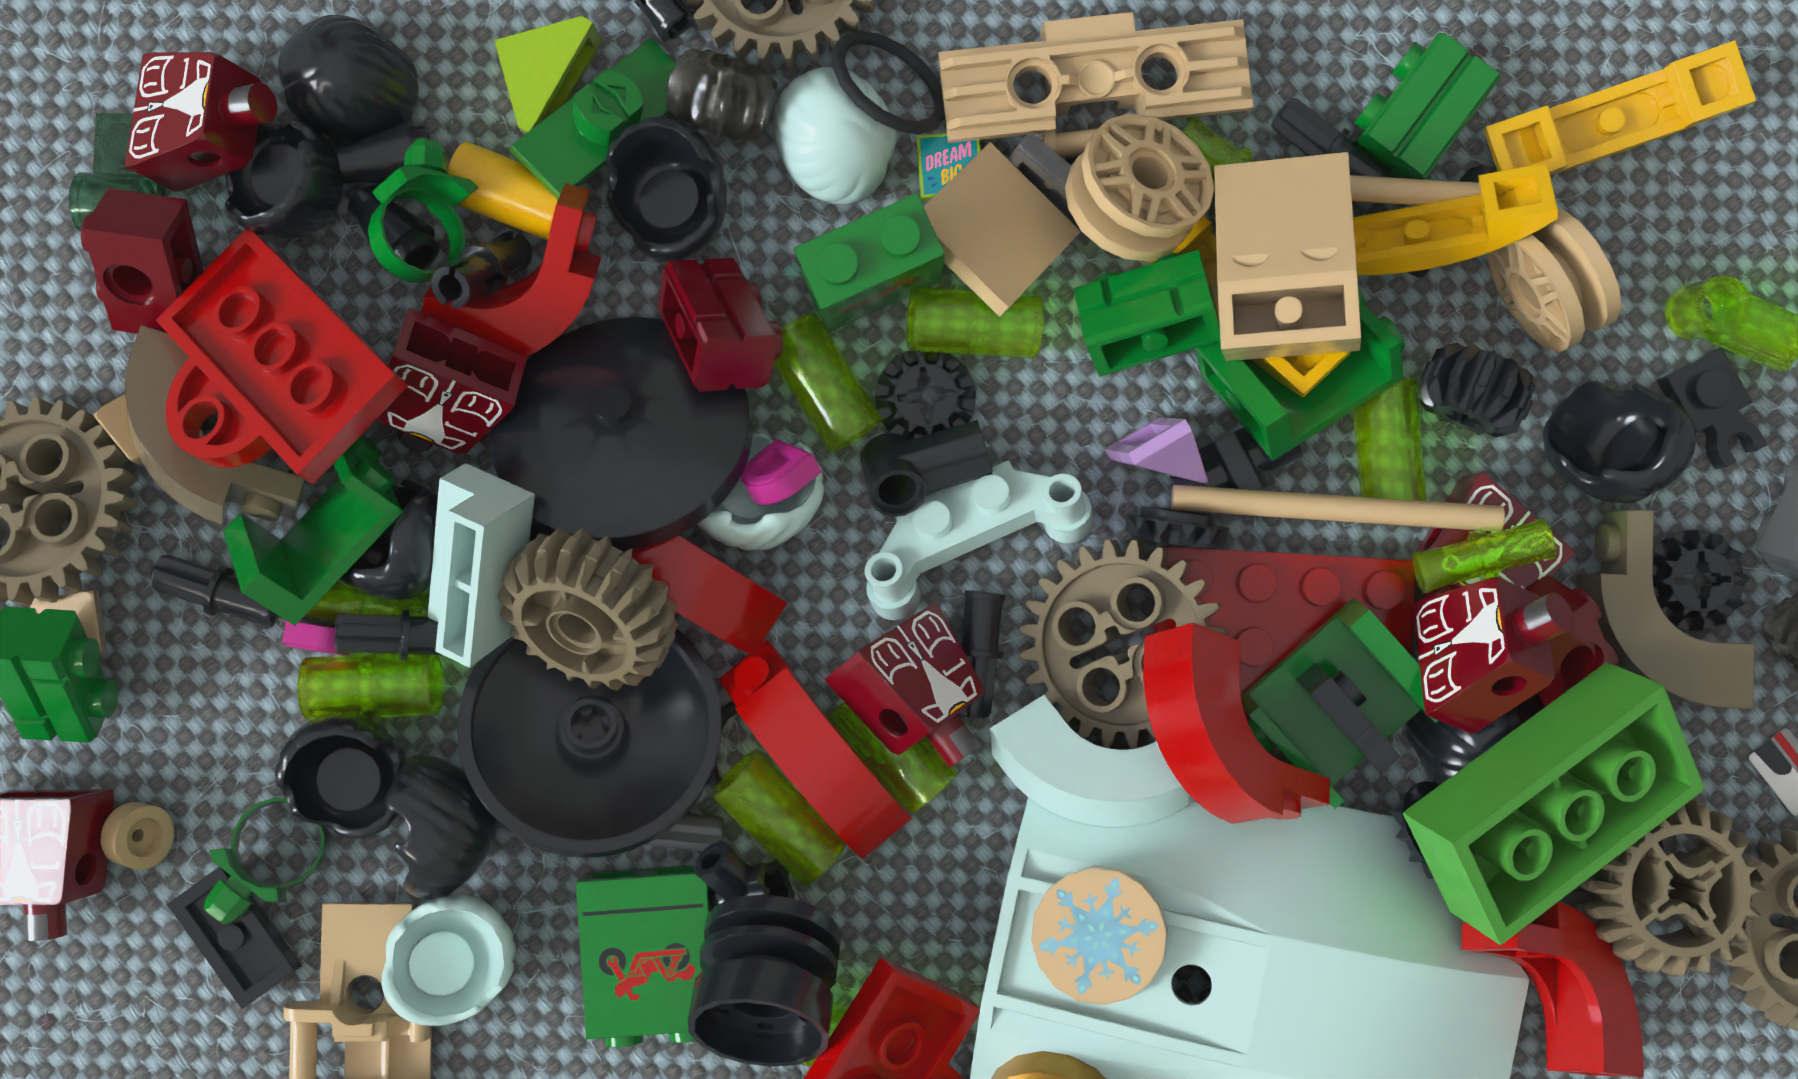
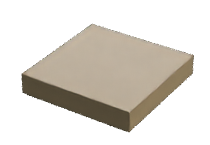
(997, 228)

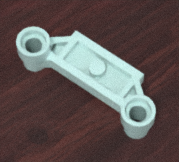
(966, 519)

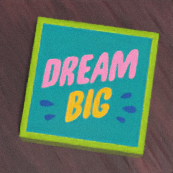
(941, 161)

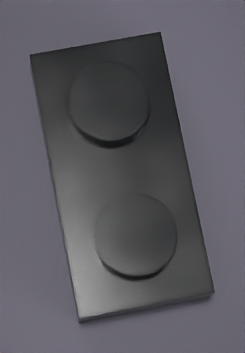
(245, 953)

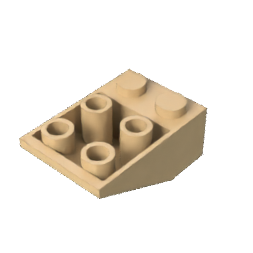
(1286, 258)

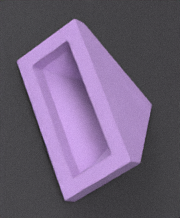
(1163, 447)

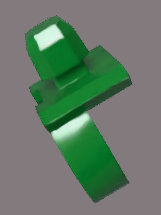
(428, 181)
(231, 898)

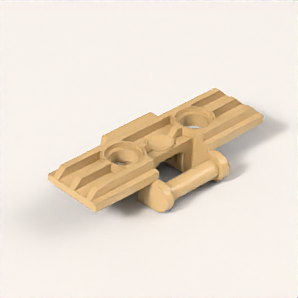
(1092, 63)
(376, 1040)

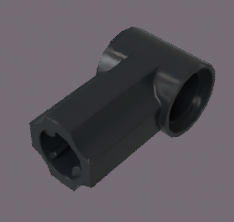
(906, 470)

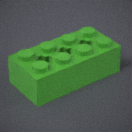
(1555, 801)

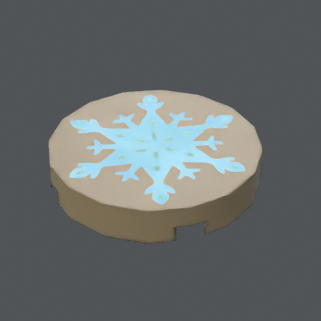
(1099, 935)

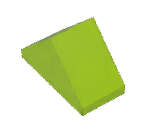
(546, 66)

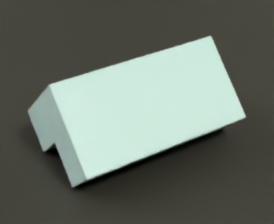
(476, 537)

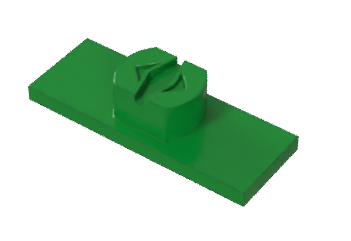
(577, 136)

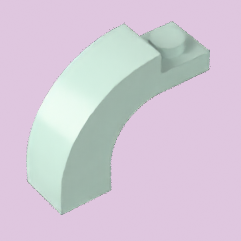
(1082, 778)

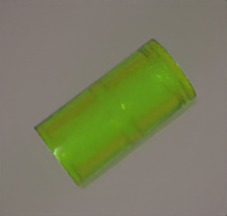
(964, 324)
(824, 384)
(1390, 444)
(370, 685)
(912, 776)
(778, 818)

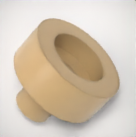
(137, 835)

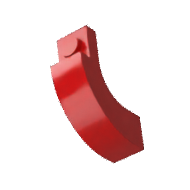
(546, 302)
(713, 592)
(1205, 736)
(813, 751)
(1582, 992)

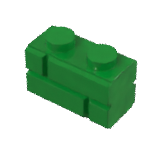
(1426, 108)
(1148, 312)
(52, 675)

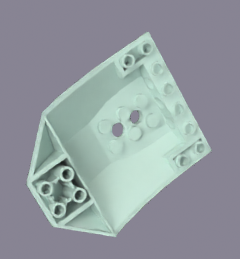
(1315, 946)

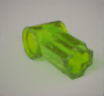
(1738, 321)

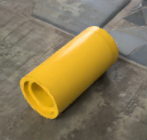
(505, 190)

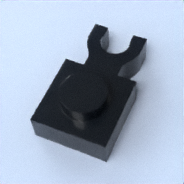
(1712, 398)
(1340, 702)

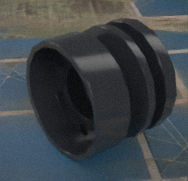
(765, 981)

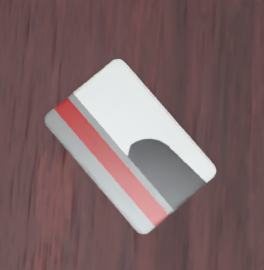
(1779, 767)

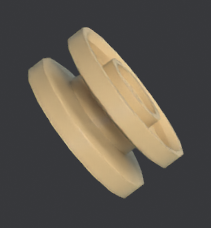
(1139, 187)
(1557, 283)

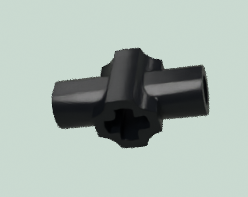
(1238, 463)
(733, 876)

